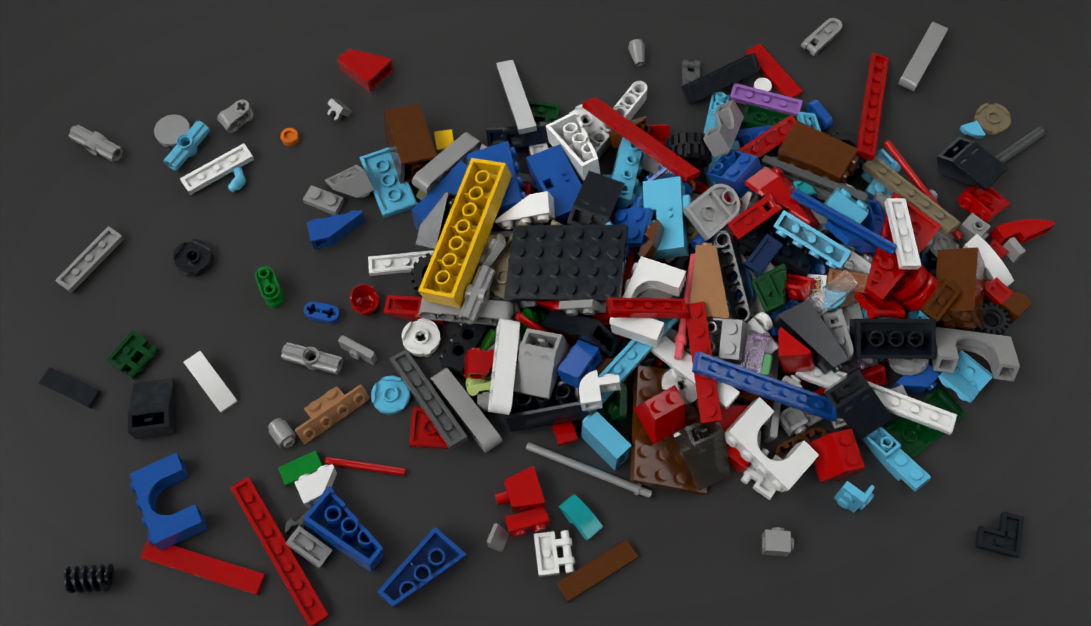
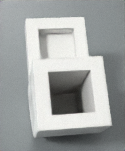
(592, 387)

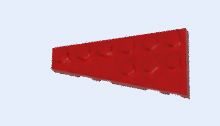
(884, 267)

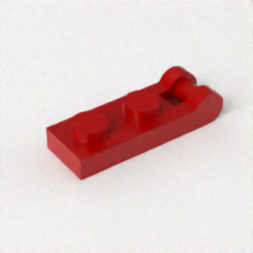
(753, 216)

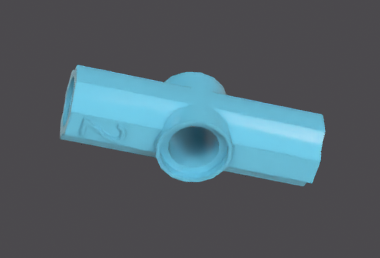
(186, 145)

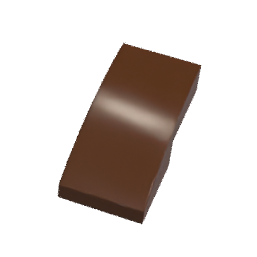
(654, 235)

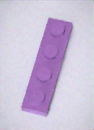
(764, 99)

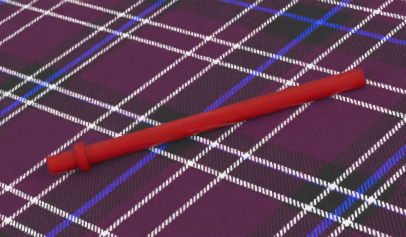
(914, 178)

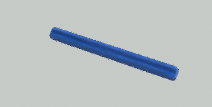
(843, 221)

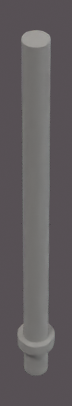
(636, 488)

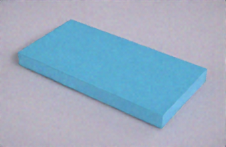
(388, 191)

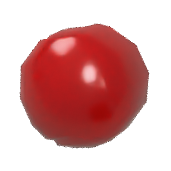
(364, 299)

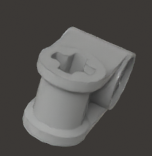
(234, 117)

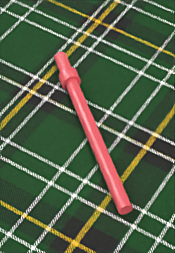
(681, 338)

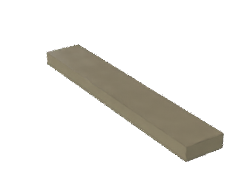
(896, 183)

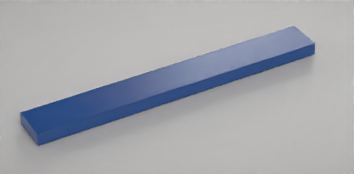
(763, 386)

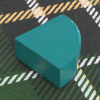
(804, 187)

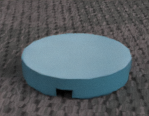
(390, 395)

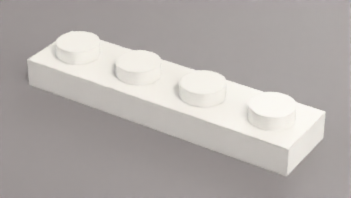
(216, 169)
(902, 233)

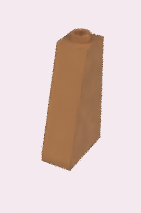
(708, 282)

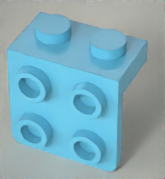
(967, 378)

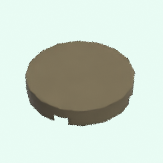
(993, 118)

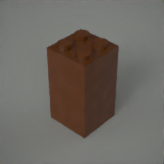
(408, 140)
(819, 153)
(966, 272)

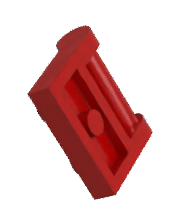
(886, 308)

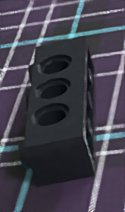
(458, 343)

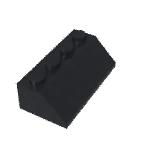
(893, 338)
(535, 412)

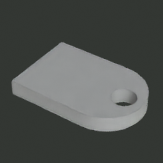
(711, 210)

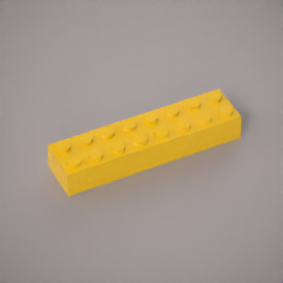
(465, 233)

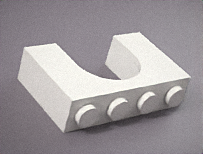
(646, 276)
(743, 437)

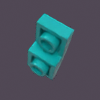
(581, 516)

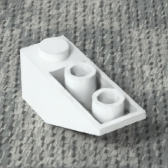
(532, 209)

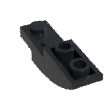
(501, 134)

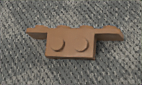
(329, 410)

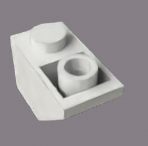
(314, 485)

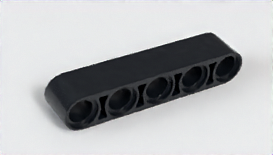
(720, 78)
(729, 270)

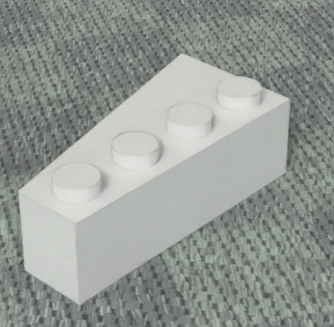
(575, 143)

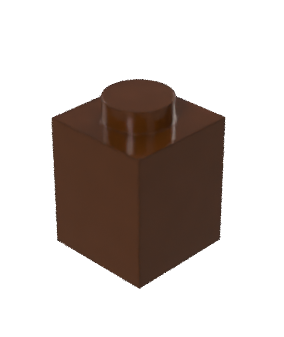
(1016, 305)

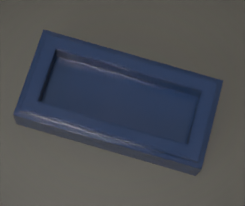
(763, 255)

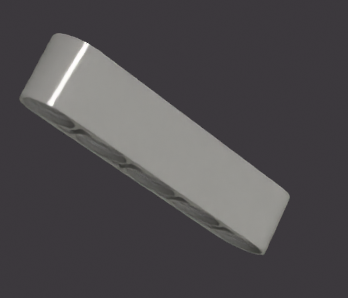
(923, 56)
(444, 162)
(488, 314)
(466, 410)

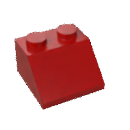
(662, 414)
(837, 456)

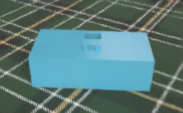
(665, 200)

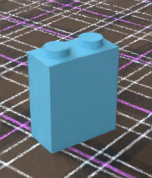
(605, 440)

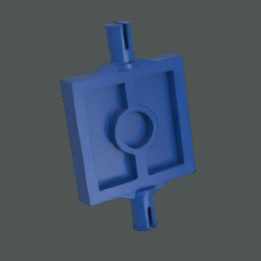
(637, 220)

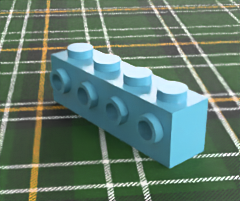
(626, 170)
(812, 239)

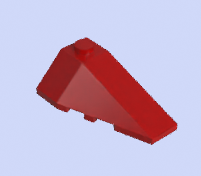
(772, 181)

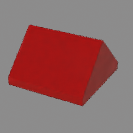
(793, 354)

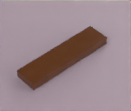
(597, 570)

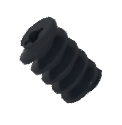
(88, 580)

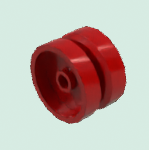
(914, 288)

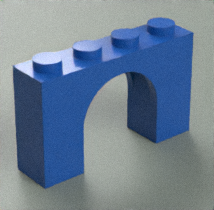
(505, 154)
(148, 484)

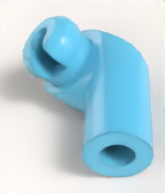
(239, 180)

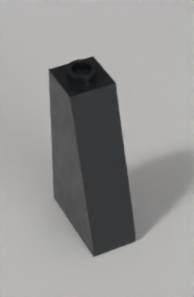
(583, 329)
(811, 331)

